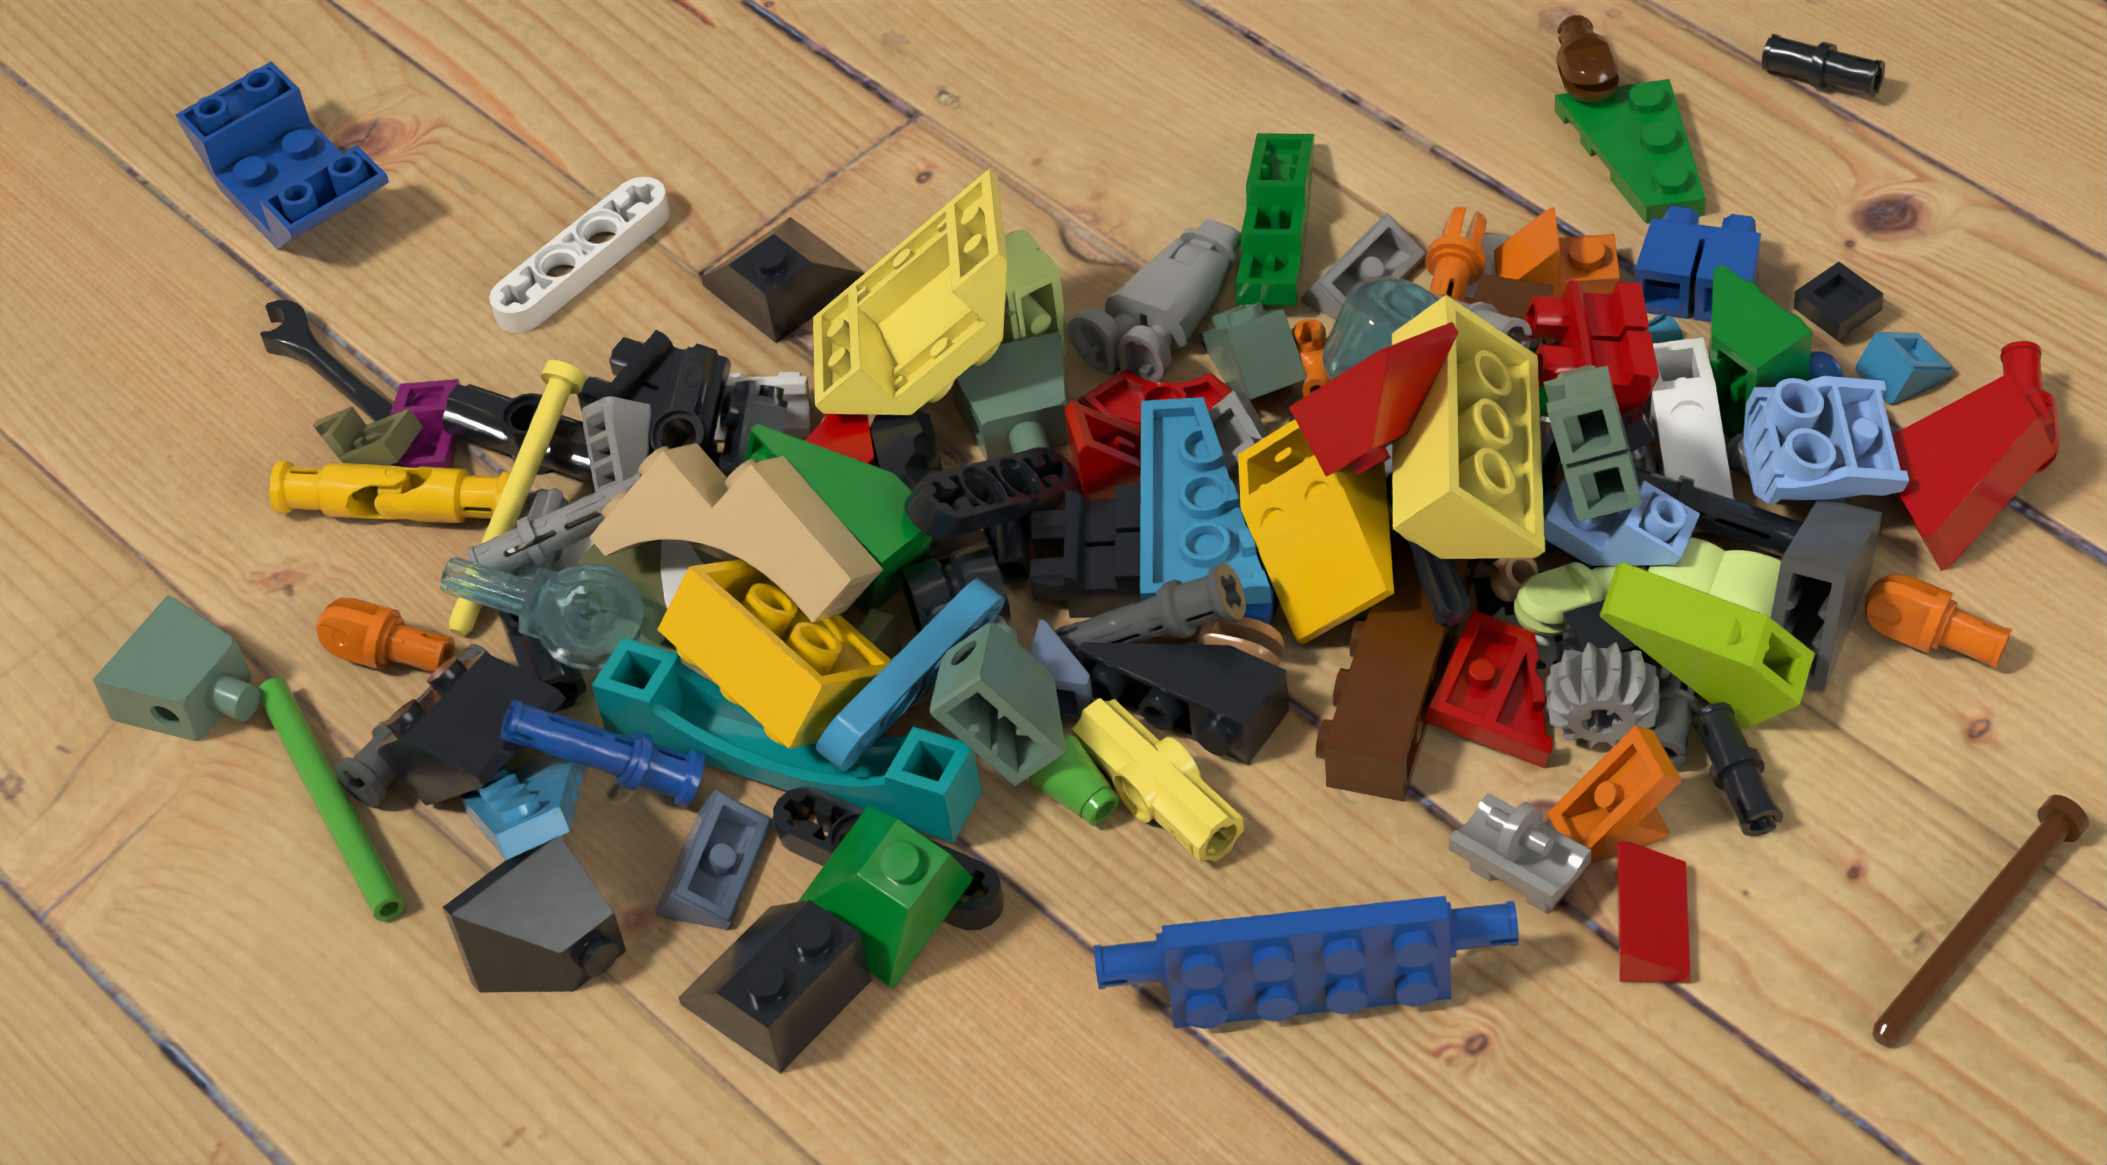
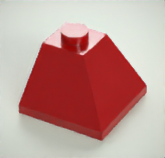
(1372, 402)

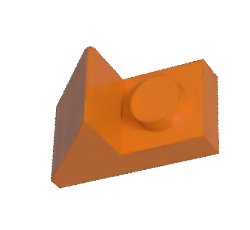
(1544, 258)
(1619, 797)

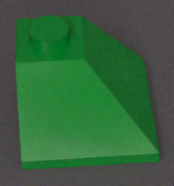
(889, 889)

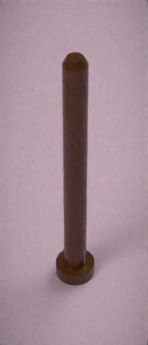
(2060, 821)

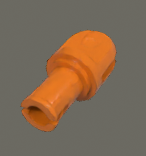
(1457, 259)
(1928, 618)
(379, 637)

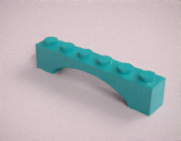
(914, 777)

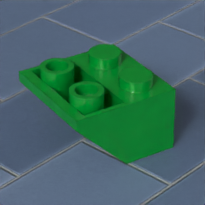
(1751, 345)

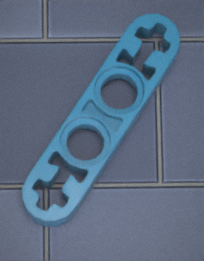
(906, 676)

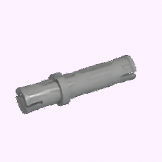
(495, 554)

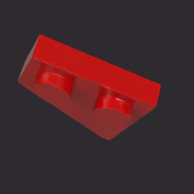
(1494, 690)

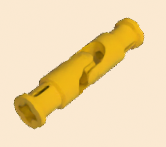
(403, 492)

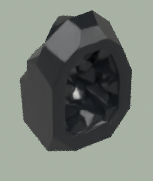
(906, 446)

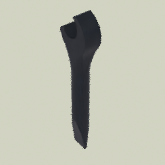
(297, 341)

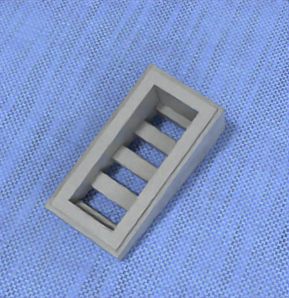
(616, 439)

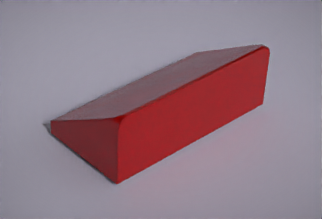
(1651, 916)

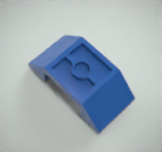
(273, 158)

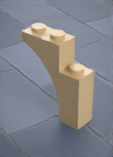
(756, 514)

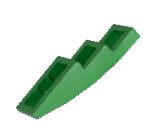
(1275, 219)

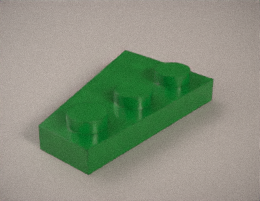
(1641, 144)

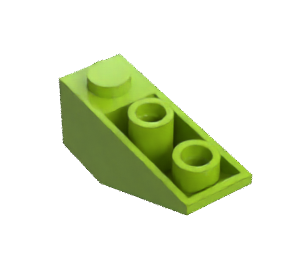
(1710, 643)

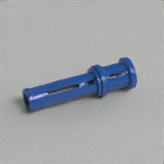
(631, 759)

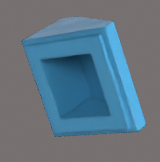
(1904, 364)

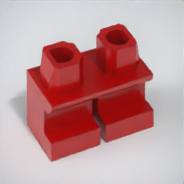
(1599, 333)

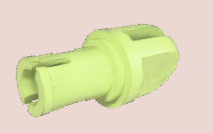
(1550, 593)

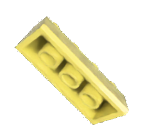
(1473, 456)

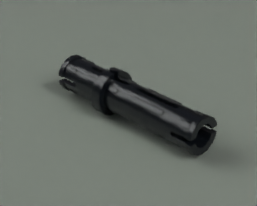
(1728, 516)

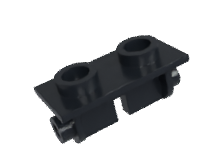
(740, 413)

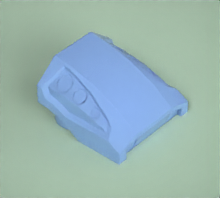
(1820, 440)

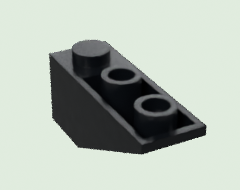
(1197, 690)

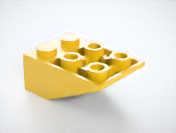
(1316, 533)

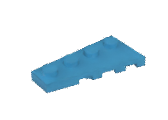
(1190, 503)
(526, 804)

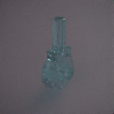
(558, 606)

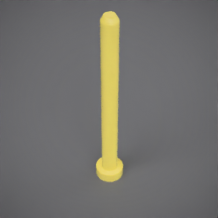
(561, 381)

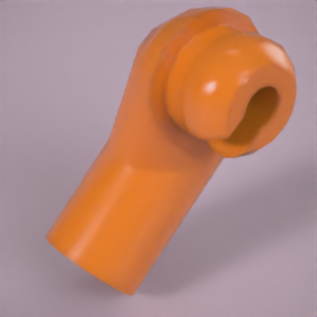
(1310, 341)

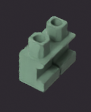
(1592, 442)

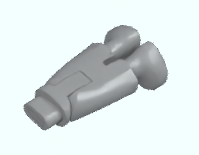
(1157, 305)

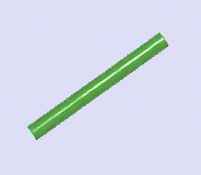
(331, 800)

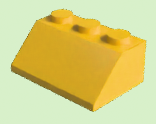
(768, 651)

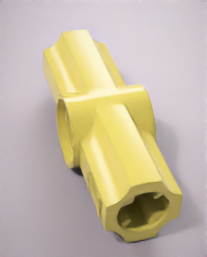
(1158, 780)

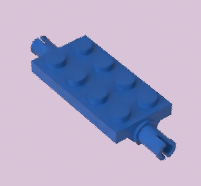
(1308, 959)

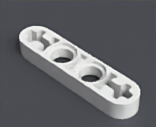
(531, 297)

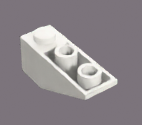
(1688, 418)

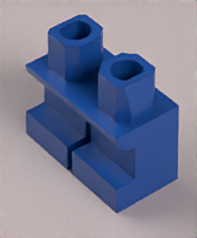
(1682, 250)

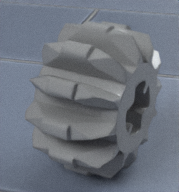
(1601, 694)

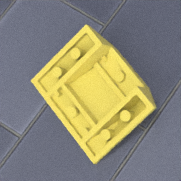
(917, 313)

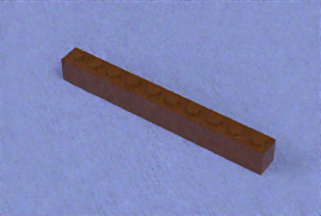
(1400, 646)

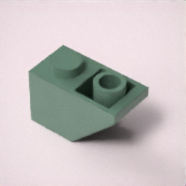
(1253, 350)

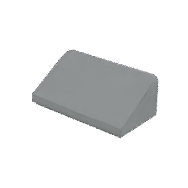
(1380, 252)

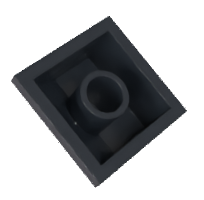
(453, 734)
(781, 981)

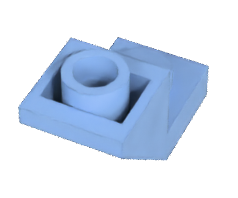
(1635, 536)

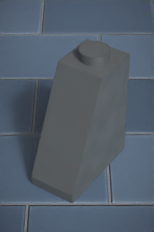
(1824, 580)

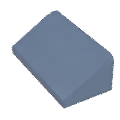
(715, 863)

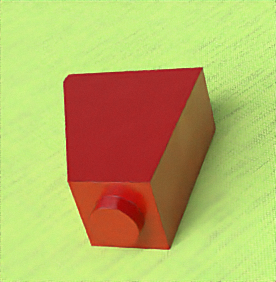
(1970, 463)

